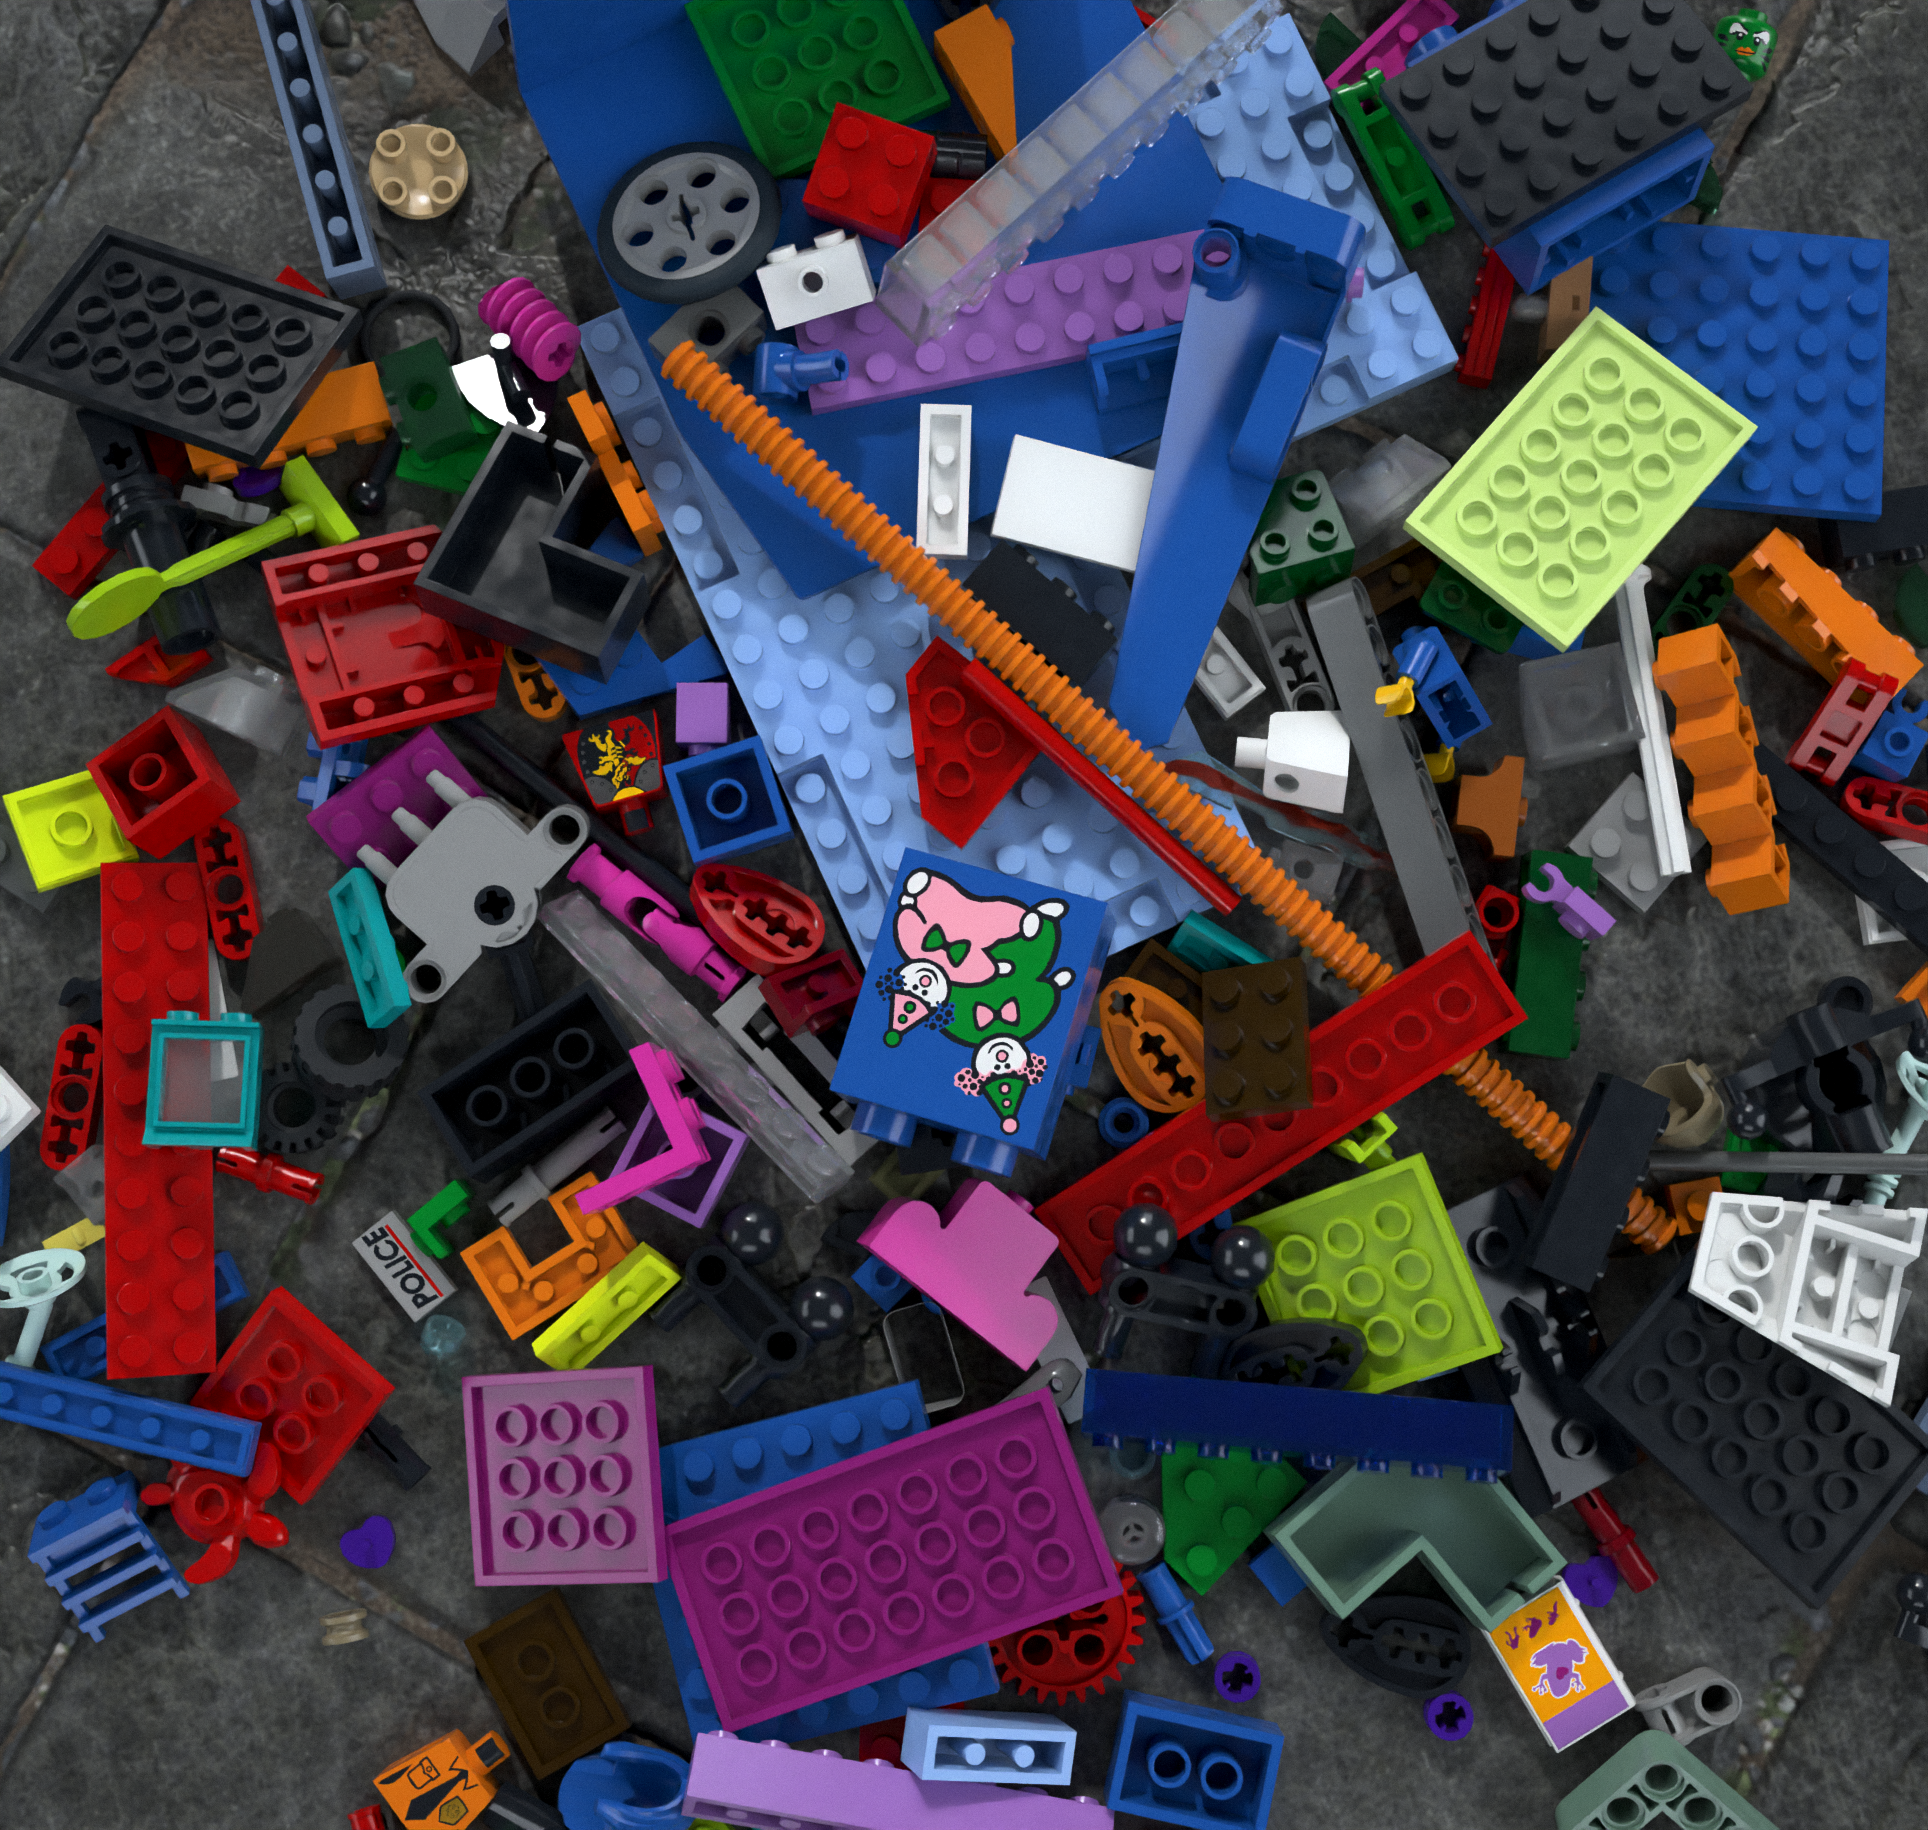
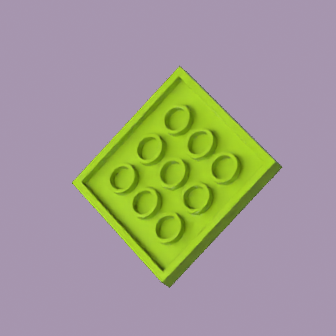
(1386, 1262)

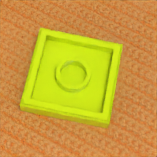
(66, 830)

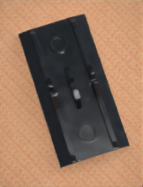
(1548, 1347)

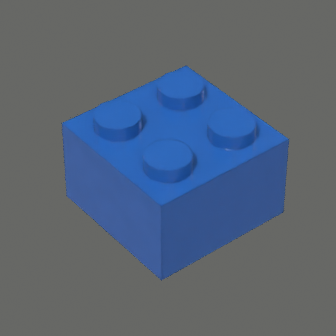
(728, 802)

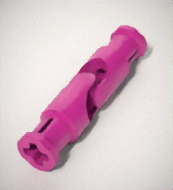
(682, 942)

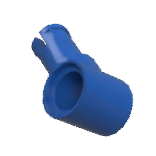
(786, 370)

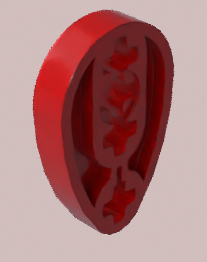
(746, 940)

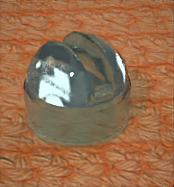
(446, 1327)

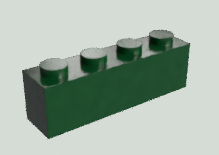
(1546, 963)

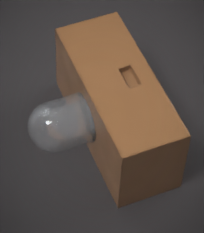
(1558, 309)

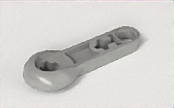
(1279, 629)

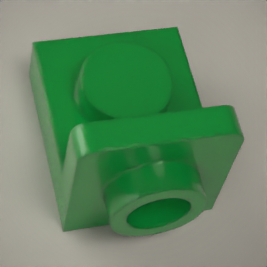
(446, 1209)

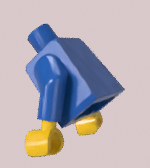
(1442, 690)

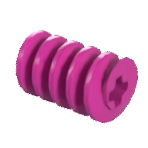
(534, 325)

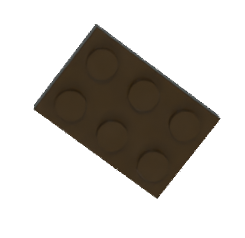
(1256, 1040)
(548, 1682)

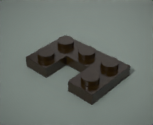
(1397, 578)

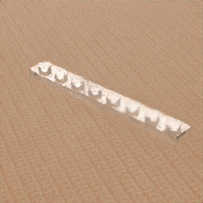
(697, 1046)

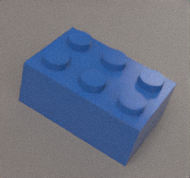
(1192, 1764)

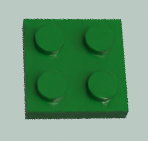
(455, 470)

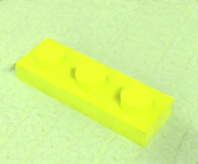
(607, 1309)

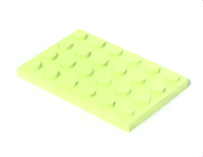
(1579, 479)

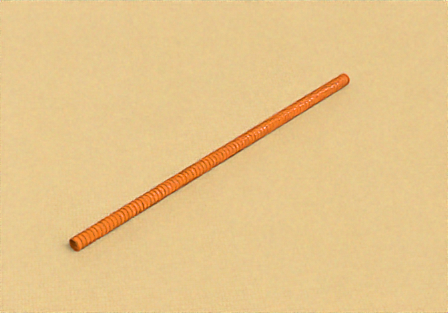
(1113, 748)

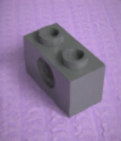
(728, 312)

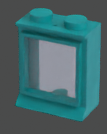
(204, 1082)

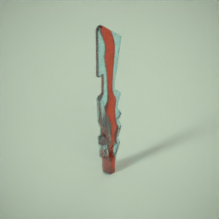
(1309, 826)

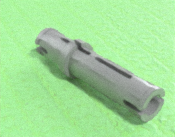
(556, 1166)

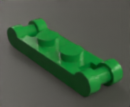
(1393, 161)

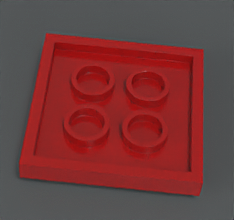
(300, 1386)

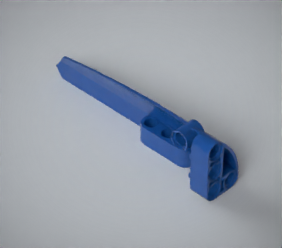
(1233, 406)

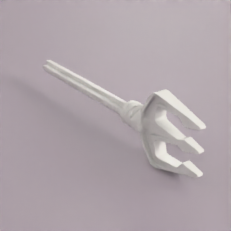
(1655, 748)

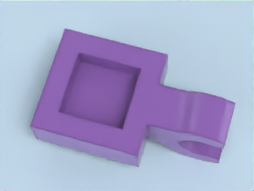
(1578, 911)

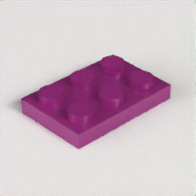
(364, 807)

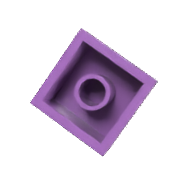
(697, 1191)

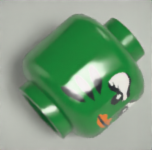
(1747, 41)

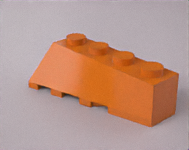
(1816, 613)

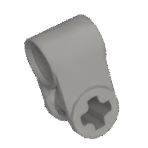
(1683, 1707)

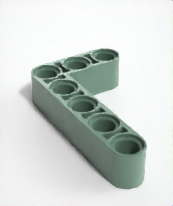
(1656, 1789)

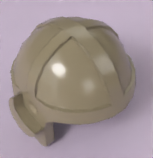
(1694, 1103)

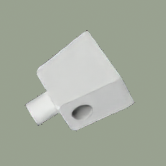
(1301, 758)

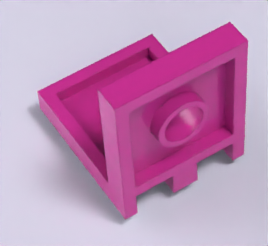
(680, 1121)

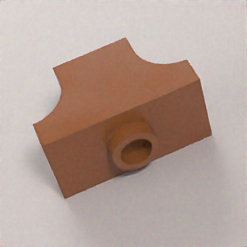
(1491, 808)

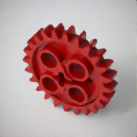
(1058, 1664)

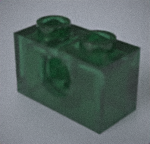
(420, 372)

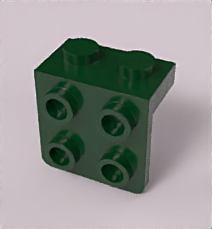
(1298, 541)
(1469, 610)

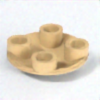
(418, 171)

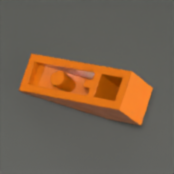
(979, 66)

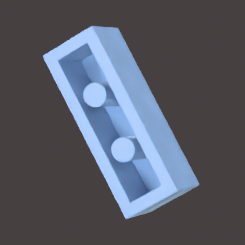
(988, 1746)

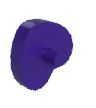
(255, 482)
(371, 1544)
(1592, 1581)

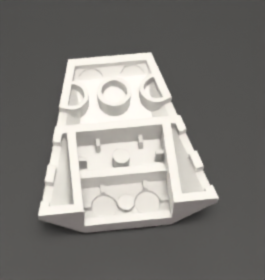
(1812, 1278)

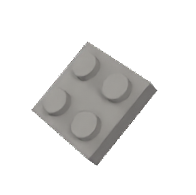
(1624, 845)

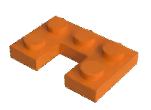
(621, 476)
(531, 1295)

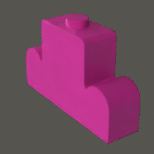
(973, 1263)

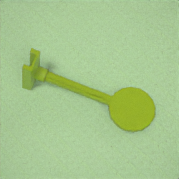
(134, 591)

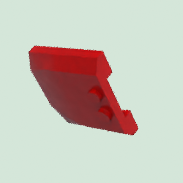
(365, 645)

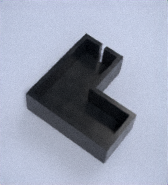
(513, 566)

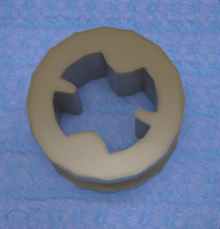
(344, 1626)

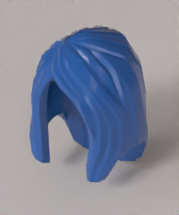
(625, 1790)

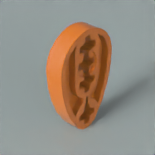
(1138, 1068)

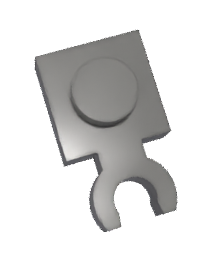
(219, 505)

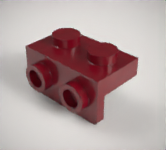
(813, 993)

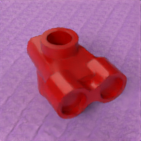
(1508, 915)

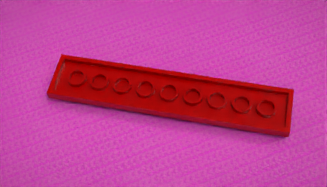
(1358, 1068)
(163, 1197)

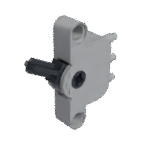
(452, 875)

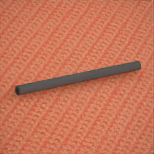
(1789, 1162)

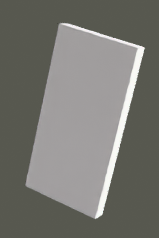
(1073, 503)

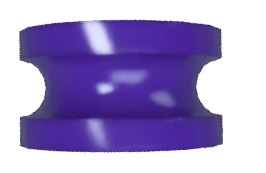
(1247, 1688)
(1462, 1722)

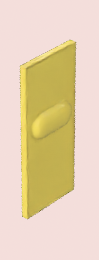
(76, 1236)

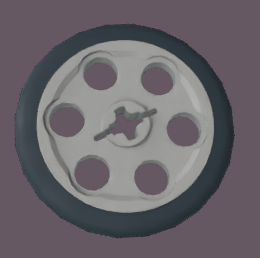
(703, 273)

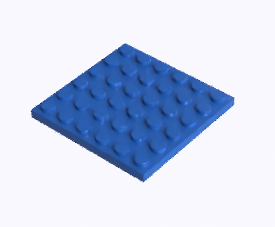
(1783, 336)
(761, 1455)

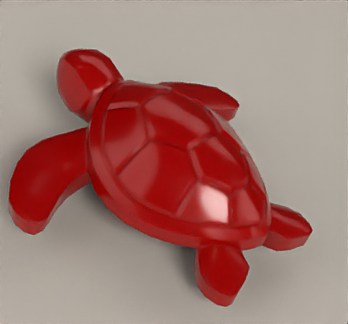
(222, 1510)

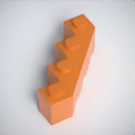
(1717, 745)

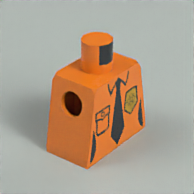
(444, 1781)

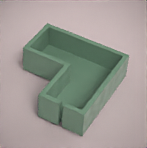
(1365, 1527)

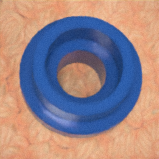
(1134, 1110)

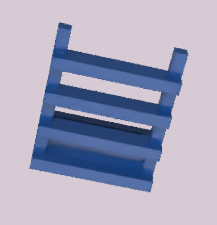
(90, 1529)

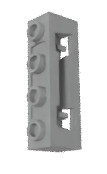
(747, 1010)

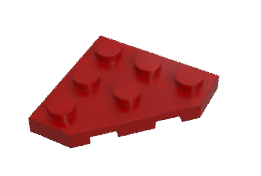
(961, 746)

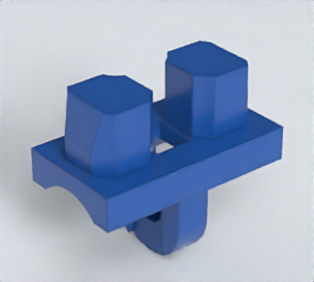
(339, 761)

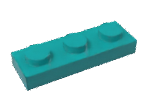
(369, 948)

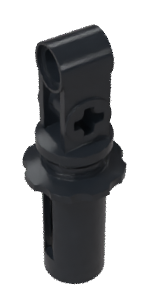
(149, 528)

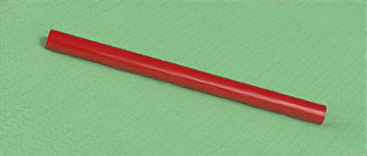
(1100, 787)

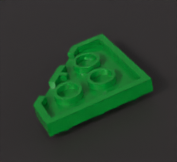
(1218, 1509)

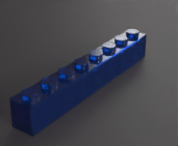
(1299, 1424)

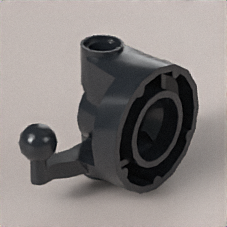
(1779, 1088)

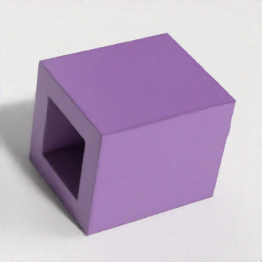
(703, 717)

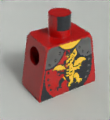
(622, 767)

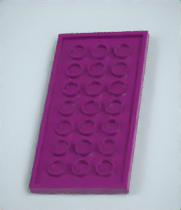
(889, 1560)

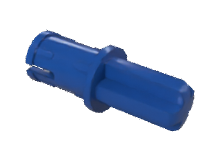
(1176, 1612)

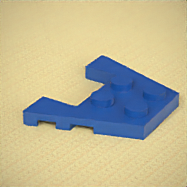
(639, 671)

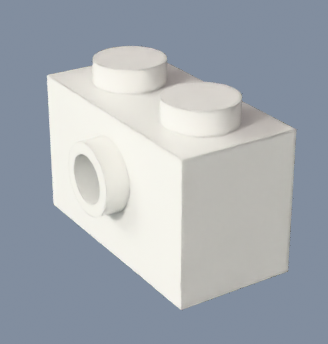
(815, 279)

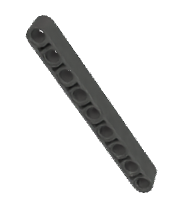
(1394, 767)

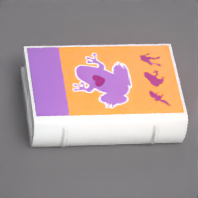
(1559, 1665)

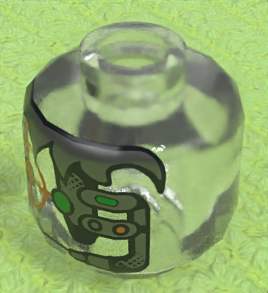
(1126, 1510)

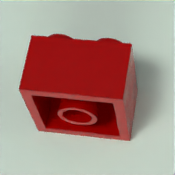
(870, 175)
(163, 782)

